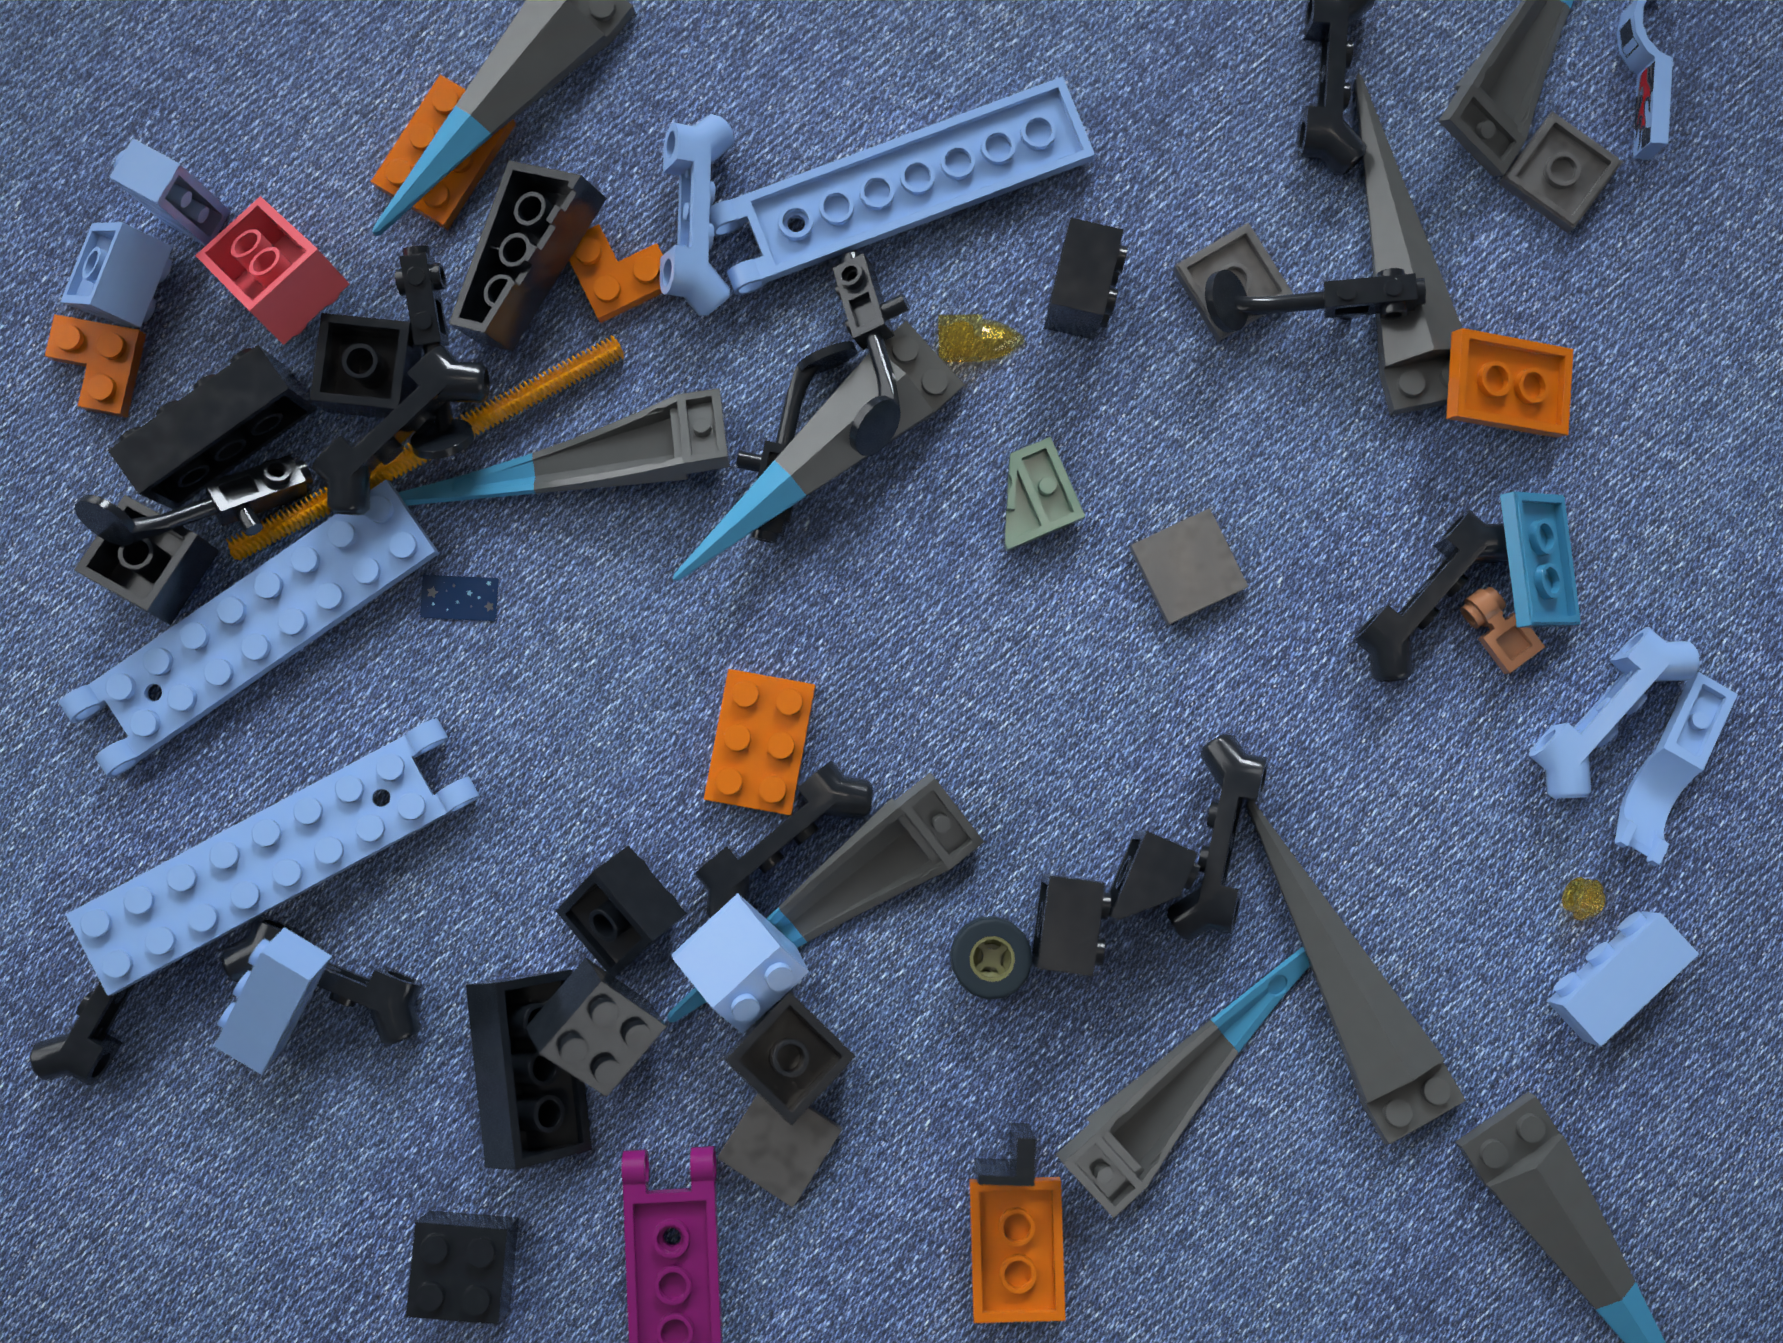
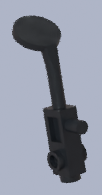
(421, 283)
(1387, 294)
(870, 326)
(815, 363)
(229, 498)

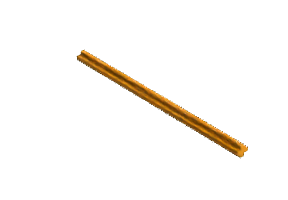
(482, 419)

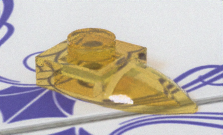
(974, 339)

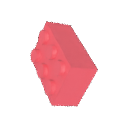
(273, 270)

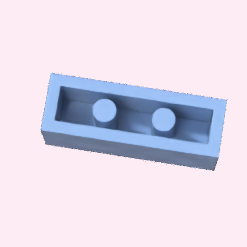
(169, 192)
(1621, 976)
(270, 999)

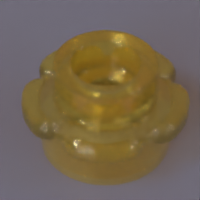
(1583, 898)

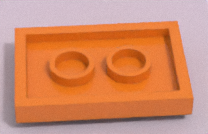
(449, 196)
(1509, 383)
(759, 742)
(1017, 1252)

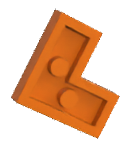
(615, 284)
(110, 360)

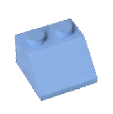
(118, 274)
(740, 963)

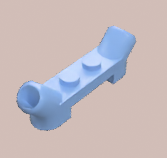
(686, 266)
(1642, 660)

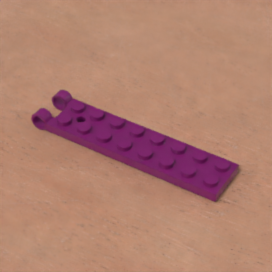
(672, 1286)

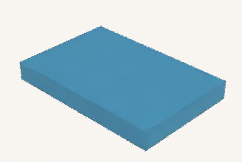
(1540, 560)

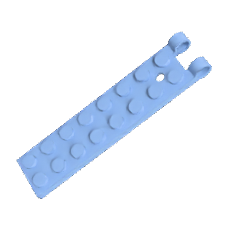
(905, 182)
(253, 626)
(264, 861)

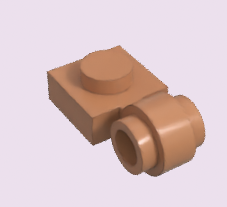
(1504, 641)

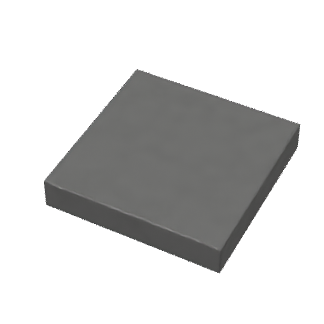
(1560, 172)
(1239, 253)
(1188, 566)
(777, 1153)

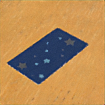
(459, 597)

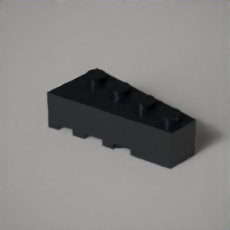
(522, 251)

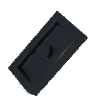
(1018, 1169)

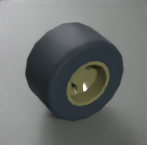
(1002, 967)

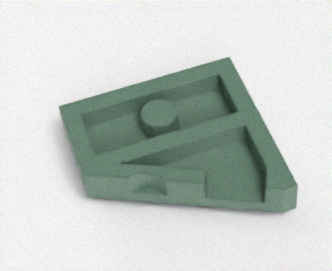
(1038, 495)

